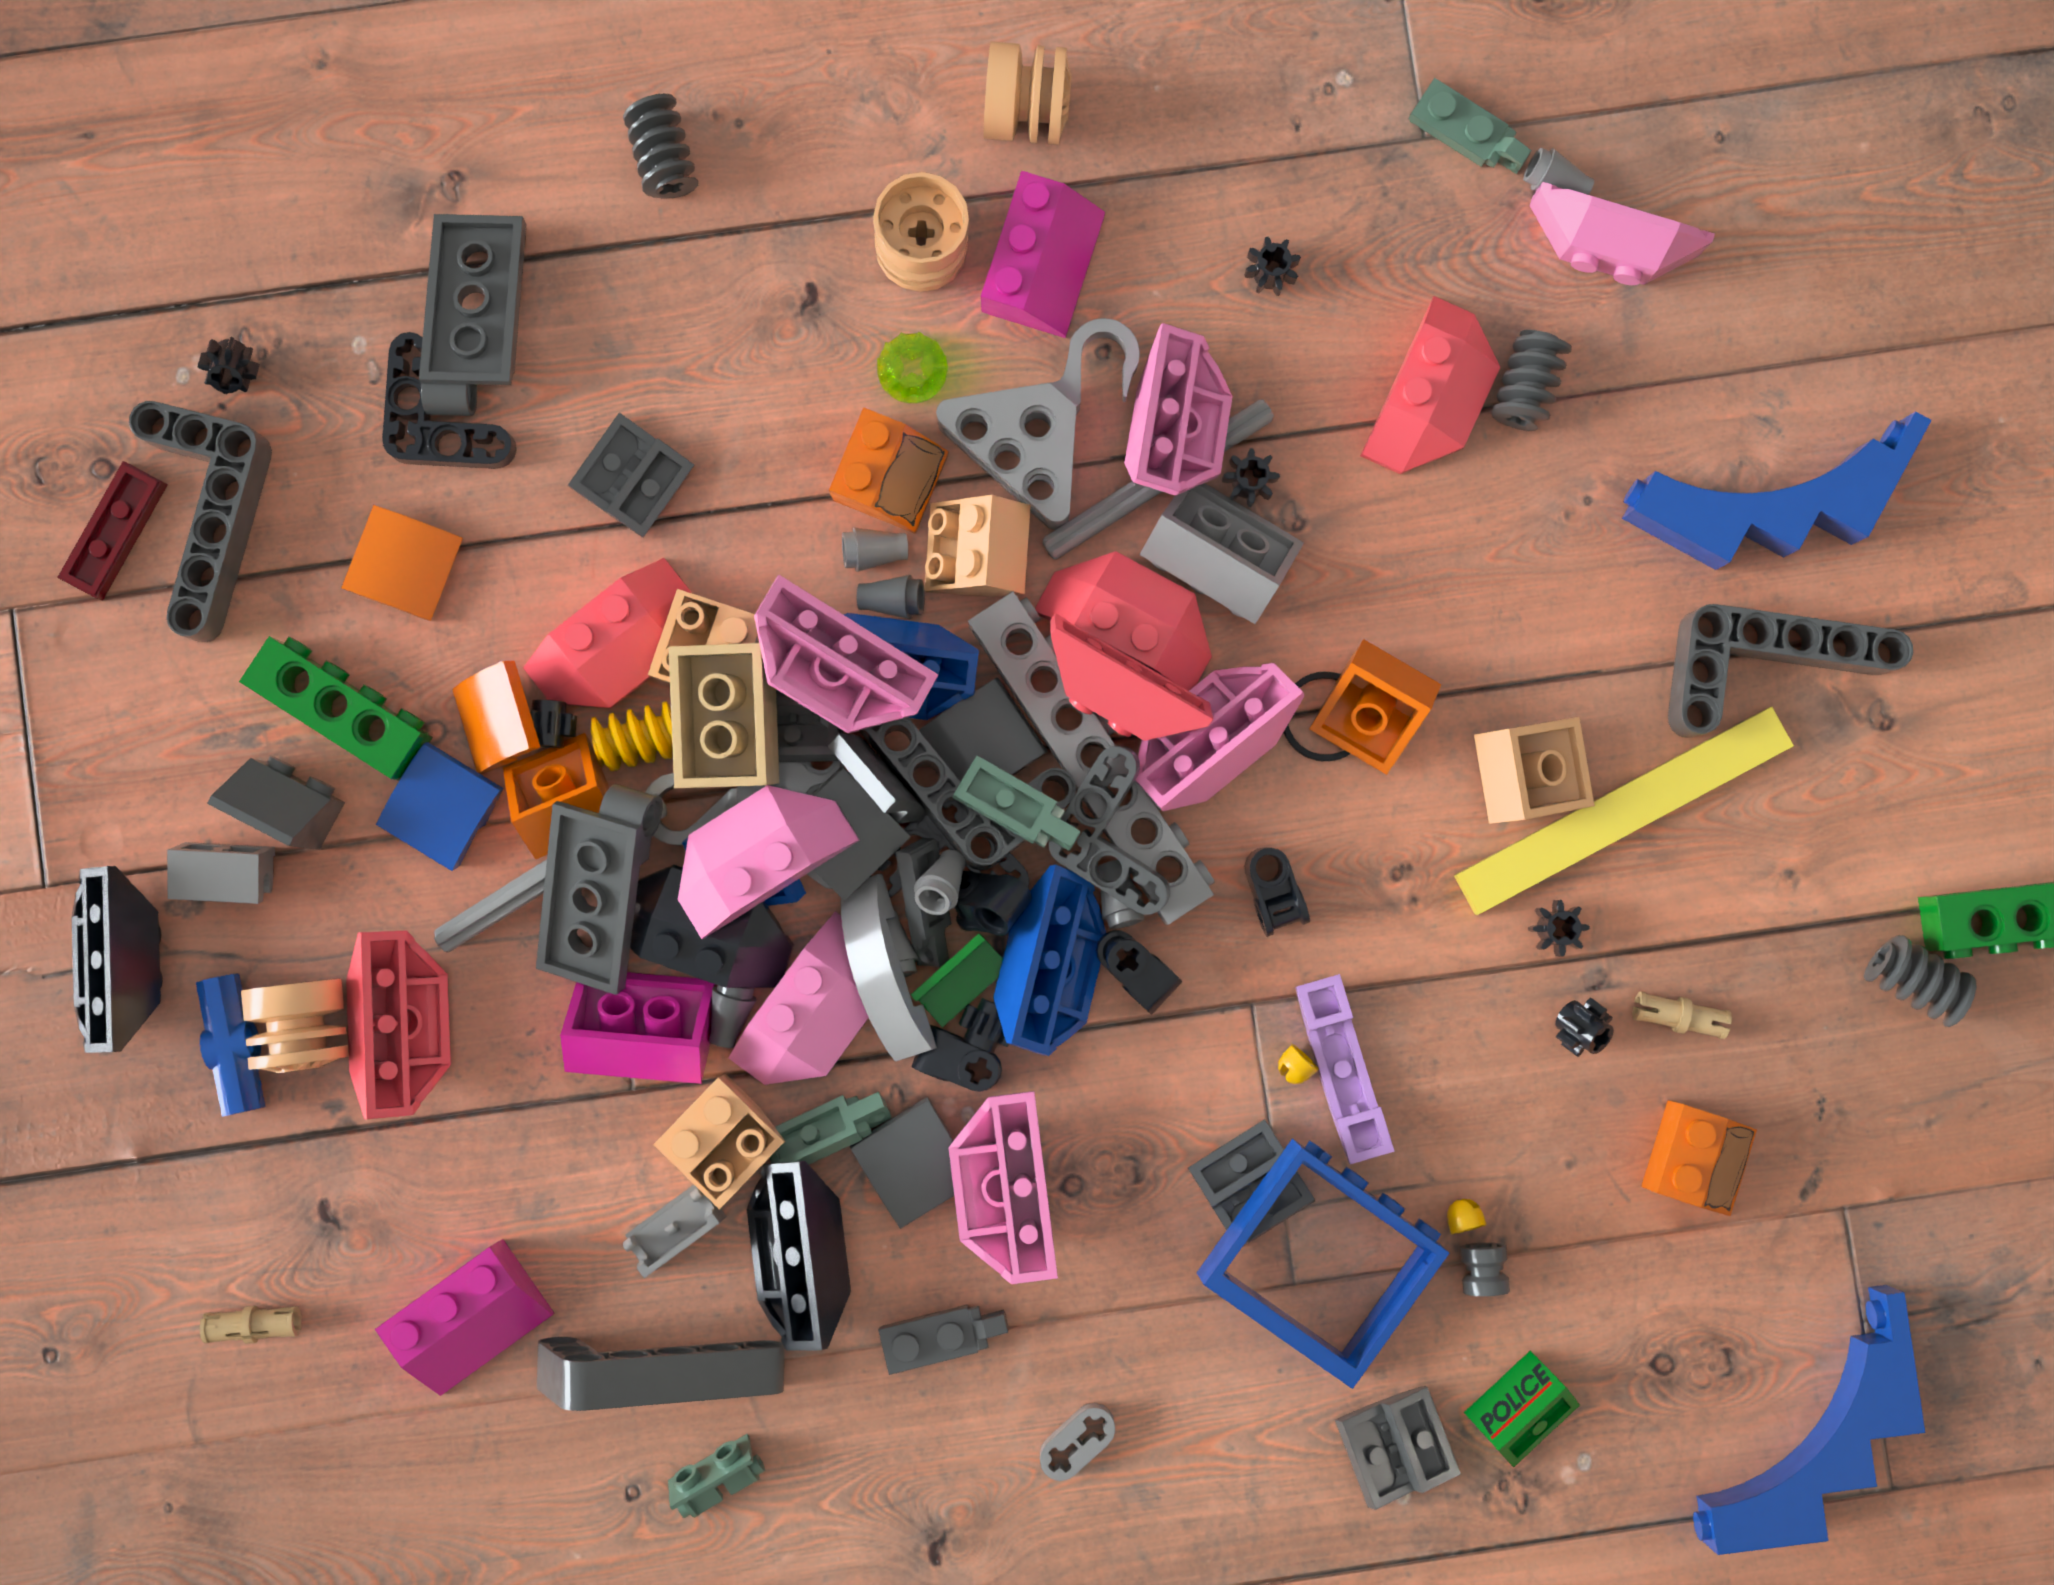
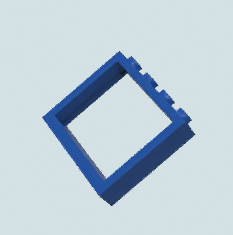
(1389, 1310)

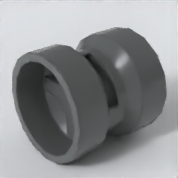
(1484, 1262)

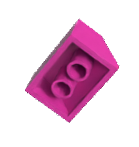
(1042, 255)
(645, 1032)
(465, 1319)

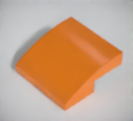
(401, 562)
(495, 716)

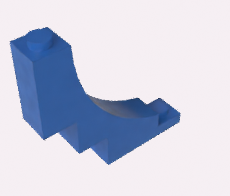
(1841, 502)
(1873, 1401)

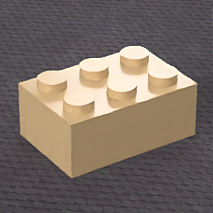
(722, 717)

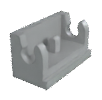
(219, 872)
(672, 1229)

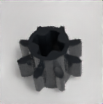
(1263, 258)
(228, 365)
(1260, 470)
(552, 722)
(1571, 928)
(983, 1026)
(1584, 1027)

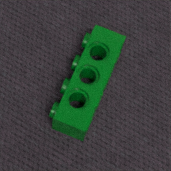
(274, 676)
(1949, 916)

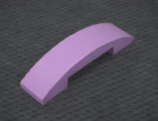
(1343, 1069)

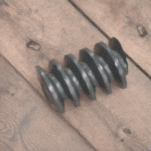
(659, 148)
(1528, 379)
(1925, 977)

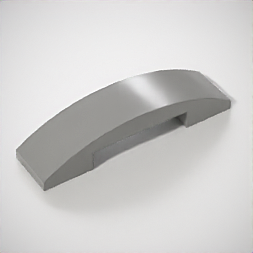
(878, 972)

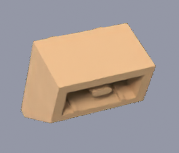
(977, 546)
(700, 622)
(720, 1140)

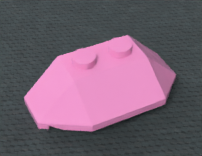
(1614, 237)
(1178, 415)
(835, 663)
(1248, 719)
(757, 853)
(806, 1016)
(1004, 1189)

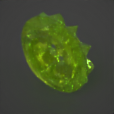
(912, 387)

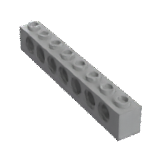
(992, 630)

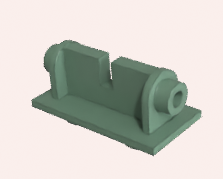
(695, 1486)

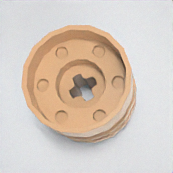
(1025, 93)
(917, 208)
(295, 1024)

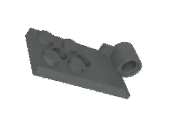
(470, 344)
(605, 856)

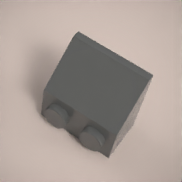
(279, 803)

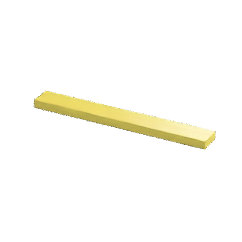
(1623, 810)

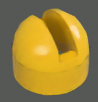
(1296, 1065)
(1464, 1216)

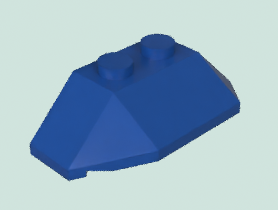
(936, 649)
(1050, 963)

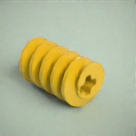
(633, 738)

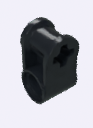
(1275, 893)
(990, 902)
(1140, 971)
(952, 1061)

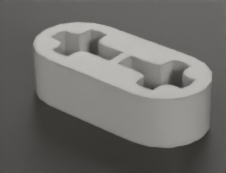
(1085, 1449)

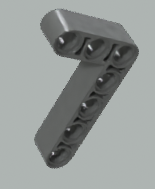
(212, 508)
(1771, 645)
(933, 798)
(586, 1379)

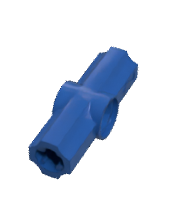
(225, 1046)

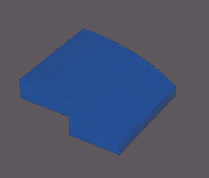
(439, 806)

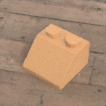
(1534, 770)

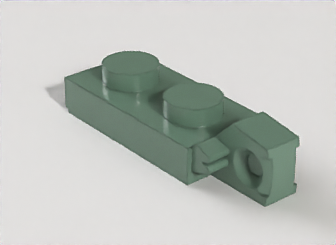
(1468, 128)
(1014, 805)
(829, 1128)

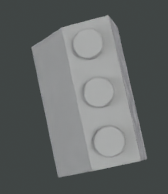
(1222, 550)

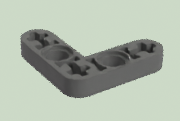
(1095, 846)

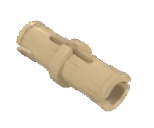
(1682, 1015)
(250, 1324)

